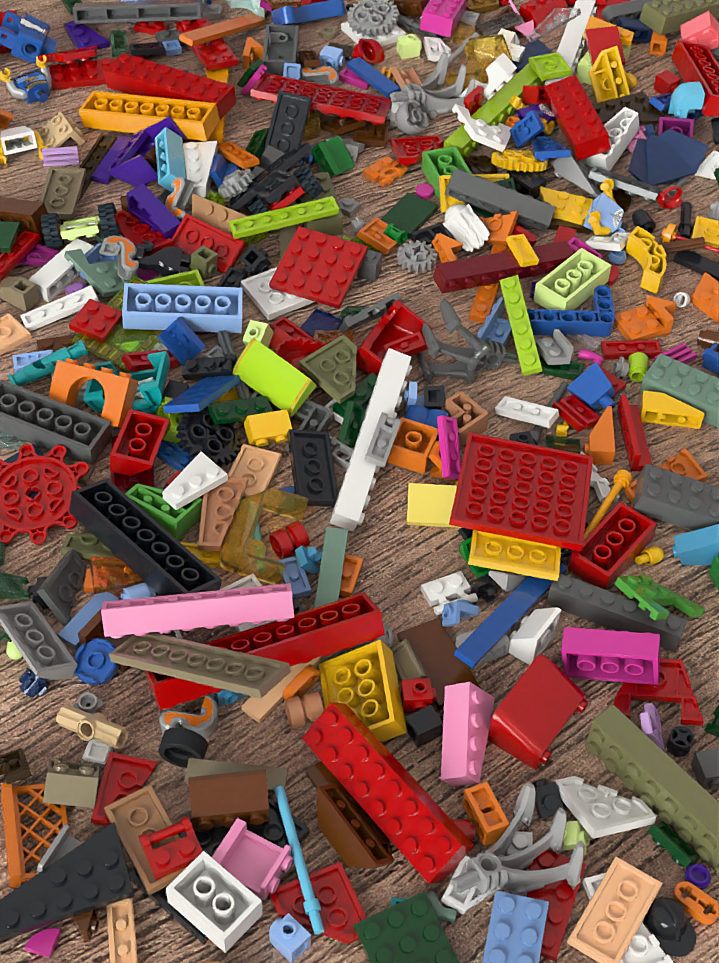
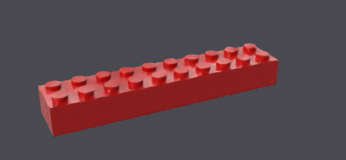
(294, 641)

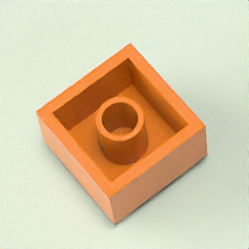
(413, 445)

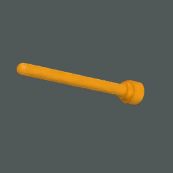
(621, 480)

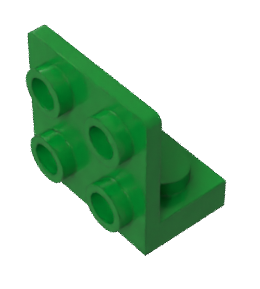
(332, 157)

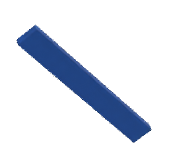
(503, 619)

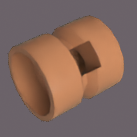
(303, 710)

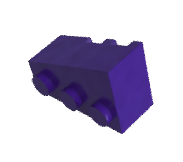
(151, 210)

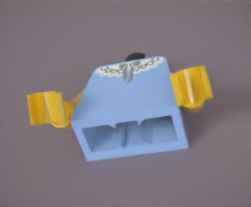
(605, 214)

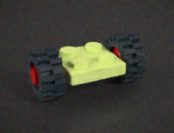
(55, 233)

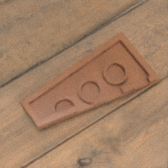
(219, 512)

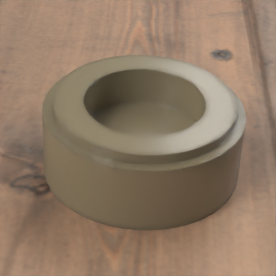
(328, 32)

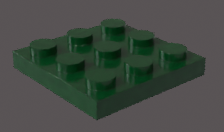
(405, 934)

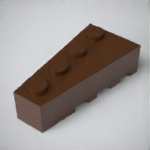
(25, 212)

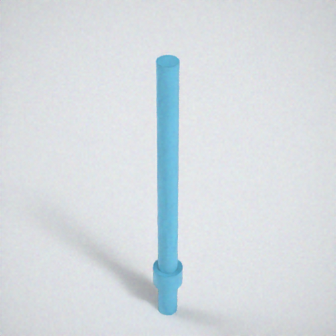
(311, 904)

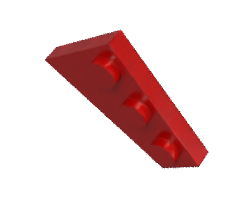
(120, 778)

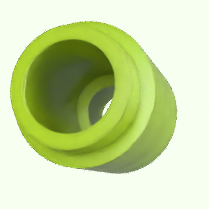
(637, 366)

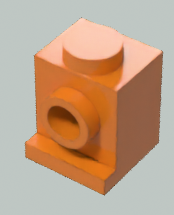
(658, 44)

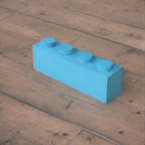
(169, 157)

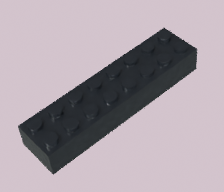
(140, 541)

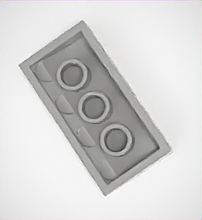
(37, 641)

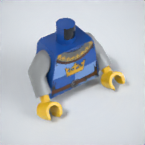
(30, 86)

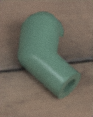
(442, 913)

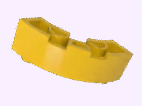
(651, 257)

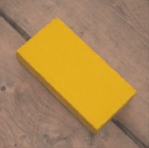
(522, 250)

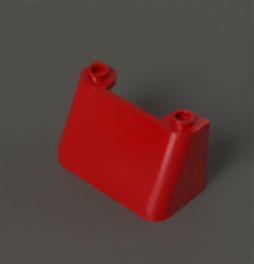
(393, 325)
(536, 712)

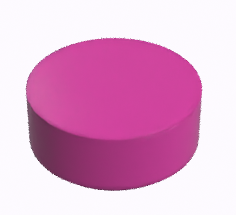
(424, 191)

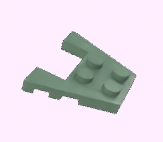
(101, 275)

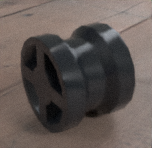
(681, 735)

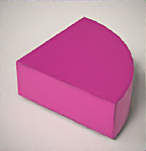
(43, 942)

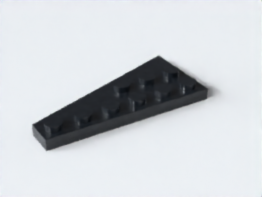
(73, 885)

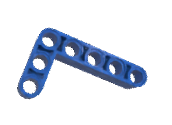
(294, 15)
(593, 323)

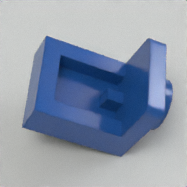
(711, 359)

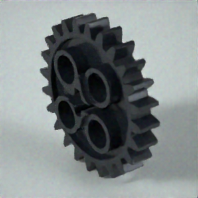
(201, 435)

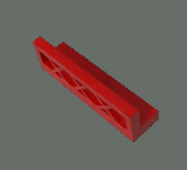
(633, 434)

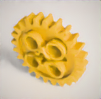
(518, 161)

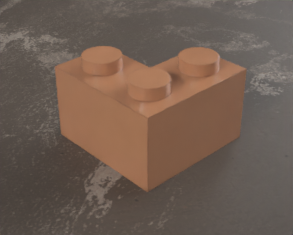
(469, 416)

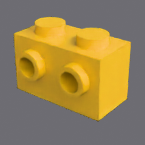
(267, 428)

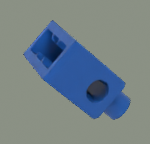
(593, 388)

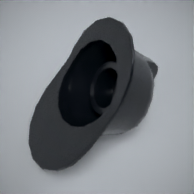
(670, 926)

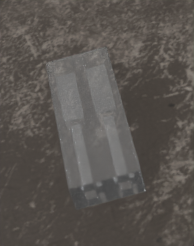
(585, 340)

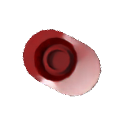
(369, 51)

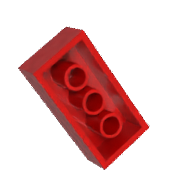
(612, 546)

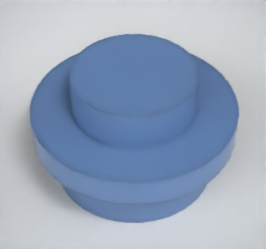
(617, 257)

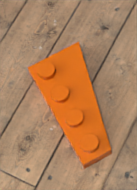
(681, 464)

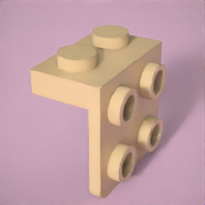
(59, 130)

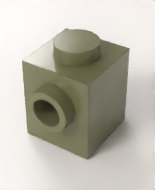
(205, 261)

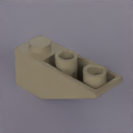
(19, 292)

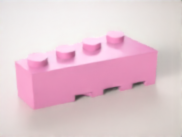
(465, 733)

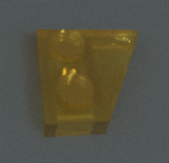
(463, 31)

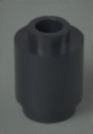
(643, 219)

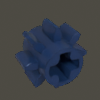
(33, 684)

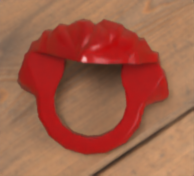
(667, 202)

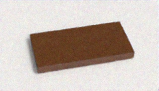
(437, 657)

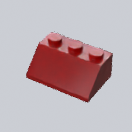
(539, 9)
(138, 443)

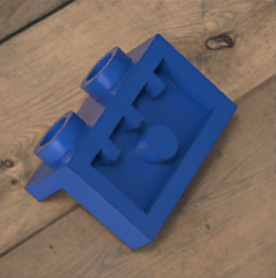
(527, 128)

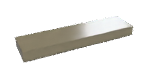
(201, 767)

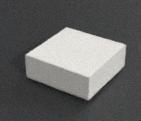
(97, 753)

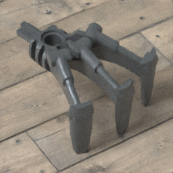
(472, 360)

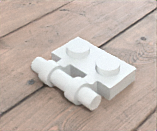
(447, 588)

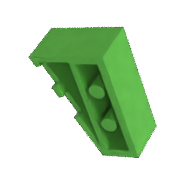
(173, 521)

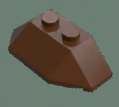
(351, 829)

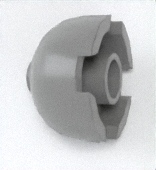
(411, 118)

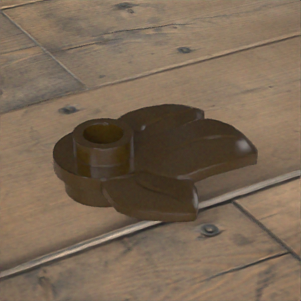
(480, 165)

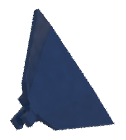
(665, 157)

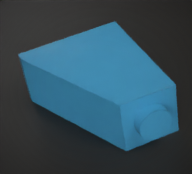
(697, 546)

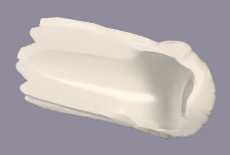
(466, 226)

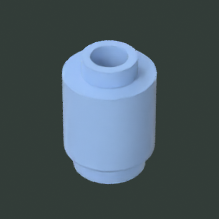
(138, 591)

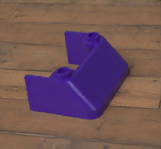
(130, 163)

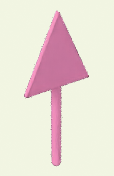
(524, 28)

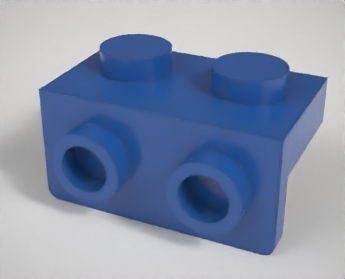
(181, 341)

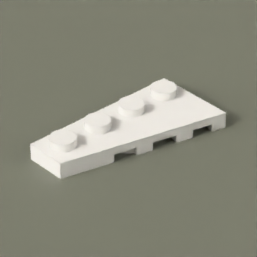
(644, 946)

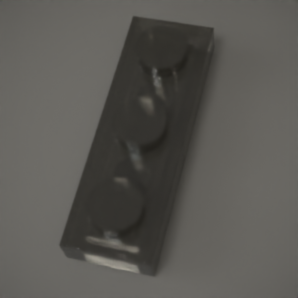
(494, 25)

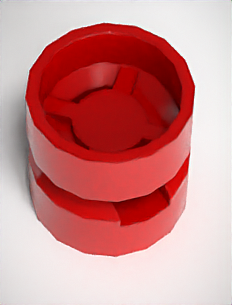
(287, 540)

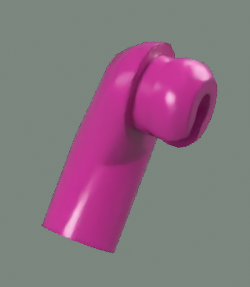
(591, 356)

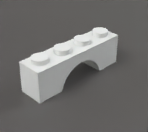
(497, 72)

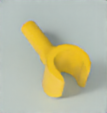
(561, 430)

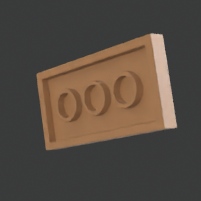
(138, 815)

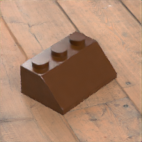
(225, 797)

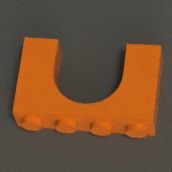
(118, 390)

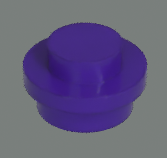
(698, 875)

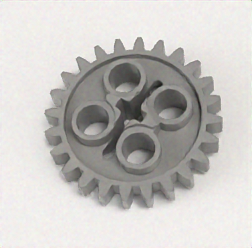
(372, 17)

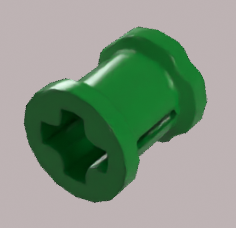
(396, 234)

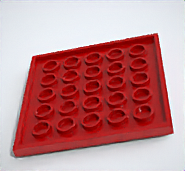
(523, 491)

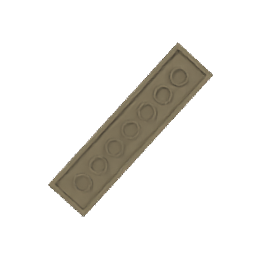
(201, 663)

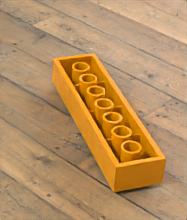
(136, 112)

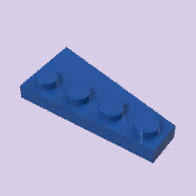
(546, 147)

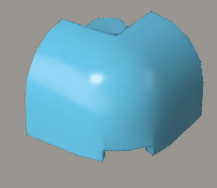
(686, 99)

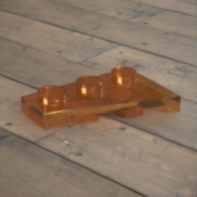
(111, 575)

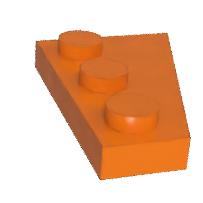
(500, 227)

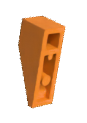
(601, 440)

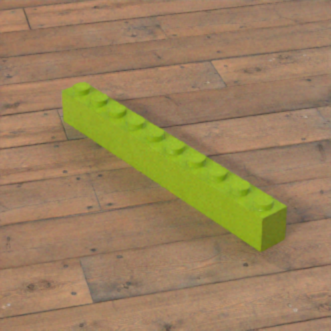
(495, 110)

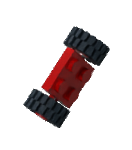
(307, 181)

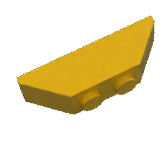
(608, 76)

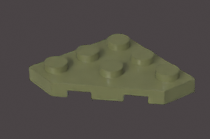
(333, 368)

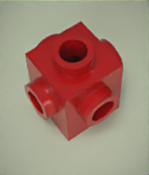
(417, 694)

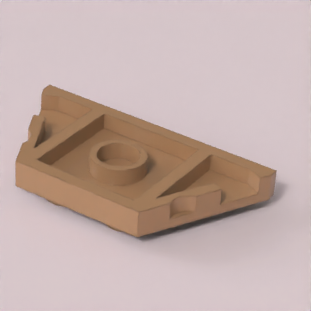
(214, 213)

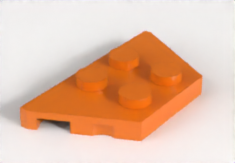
(707, 297)

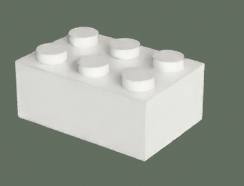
(214, 901)

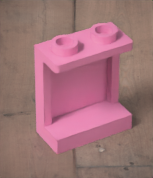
(253, 859)

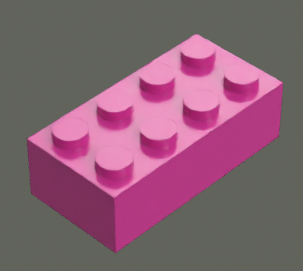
(442, 16)
(611, 655)

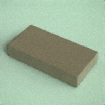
(407, 662)

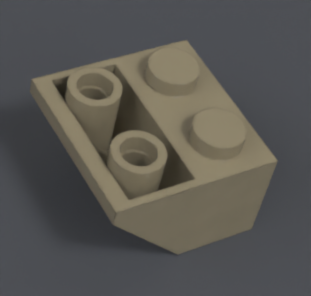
(71, 783)

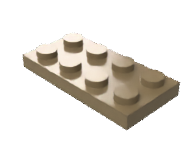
(63, 191)

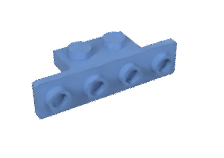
(496, 328)

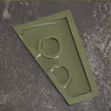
(86, 546)

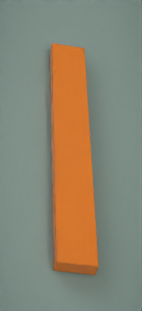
(221, 29)

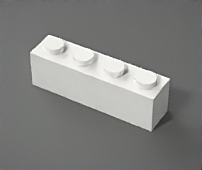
(58, 272)

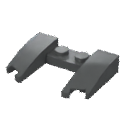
(312, 414)

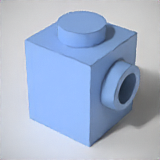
(332, 57)
(289, 937)

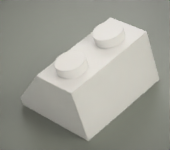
(534, 634)

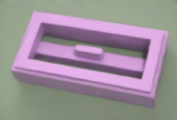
(62, 156)

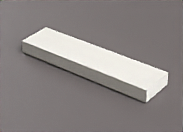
(58, 309)

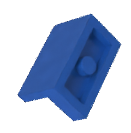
(221, 169)

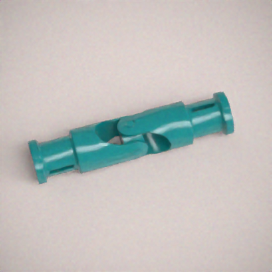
(33, 371)

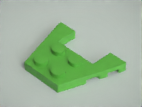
(655, 596)

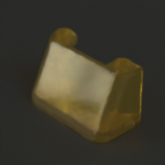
(480, 54)

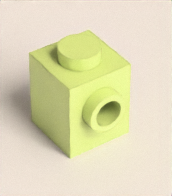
(408, 46)
(259, 331)

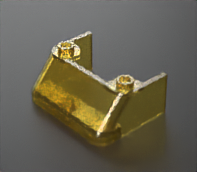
(246, 554)

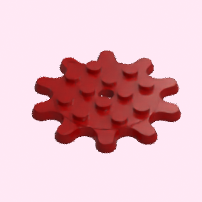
(54, 486)

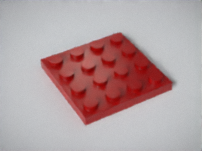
(318, 267)

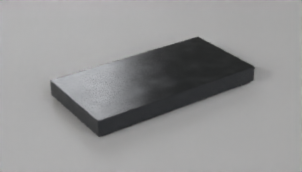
(288, 121)
(313, 467)

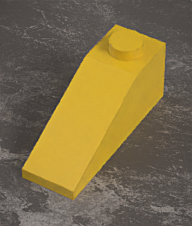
(666, 410)

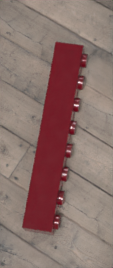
(494, 267)

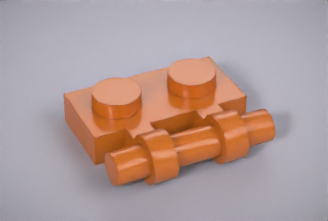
(384, 171)

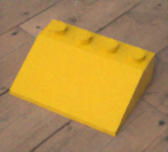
(369, 687)

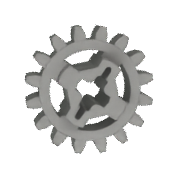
(235, 183)
(417, 256)

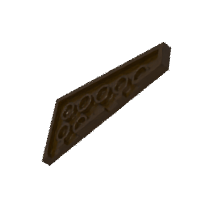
(637, 102)

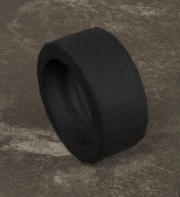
(180, 745)

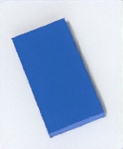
(202, 394)

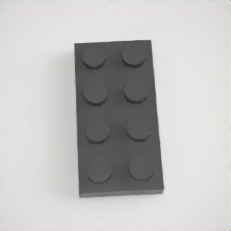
(625, 183)

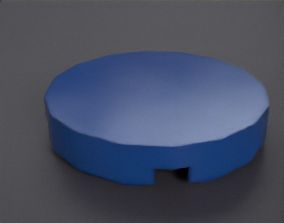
(94, 662)

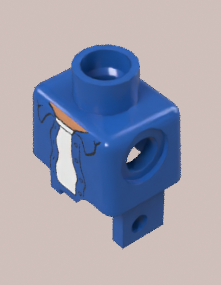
(31, 36)

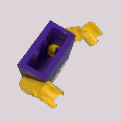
(547, 119)

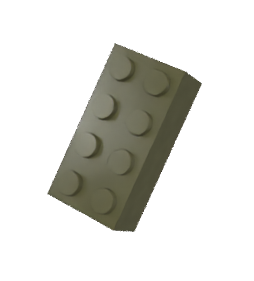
(329, 225)

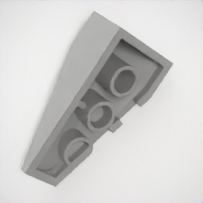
(575, 173)

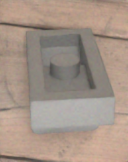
(211, 11)

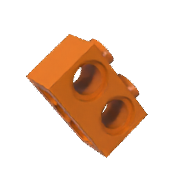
(485, 813)

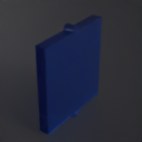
(320, 321)

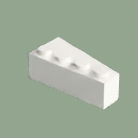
(621, 132)
(198, 162)

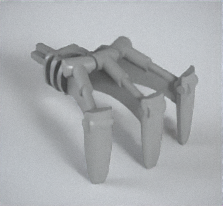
(436, 101)
(494, 870)

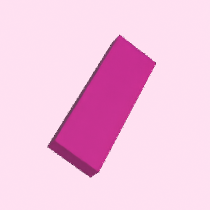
(449, 447)

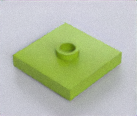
(550, 66)

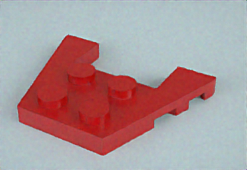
(672, 687)

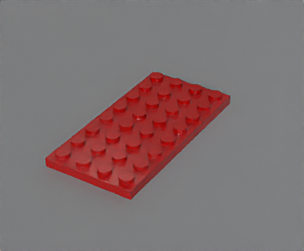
(325, 98)

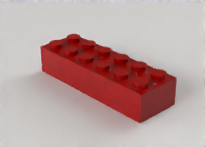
(577, 117)

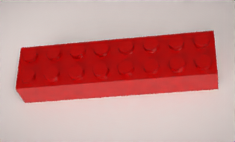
(699, 65)
(152, 79)
(388, 793)

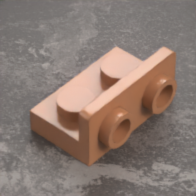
(403, 77)

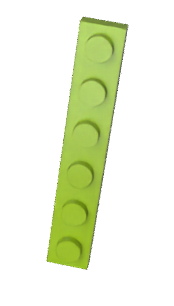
(283, 217)
(520, 325)

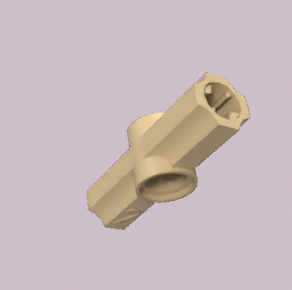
(92, 726)

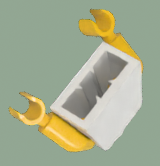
(19, 140)

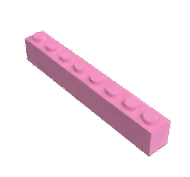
(197, 610)

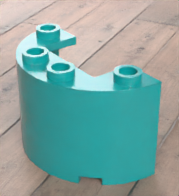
(151, 391)

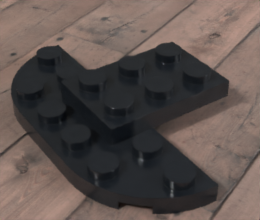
(272, 180)

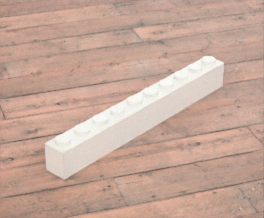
(572, 40)
(360, 472)

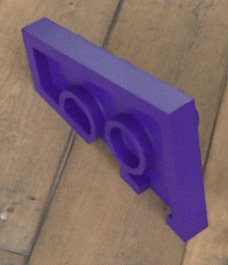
(83, 36)

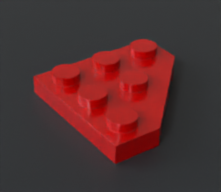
(410, 149)
(337, 901)

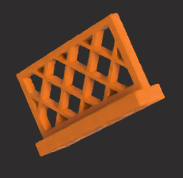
(12, 828)

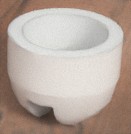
(679, 297)

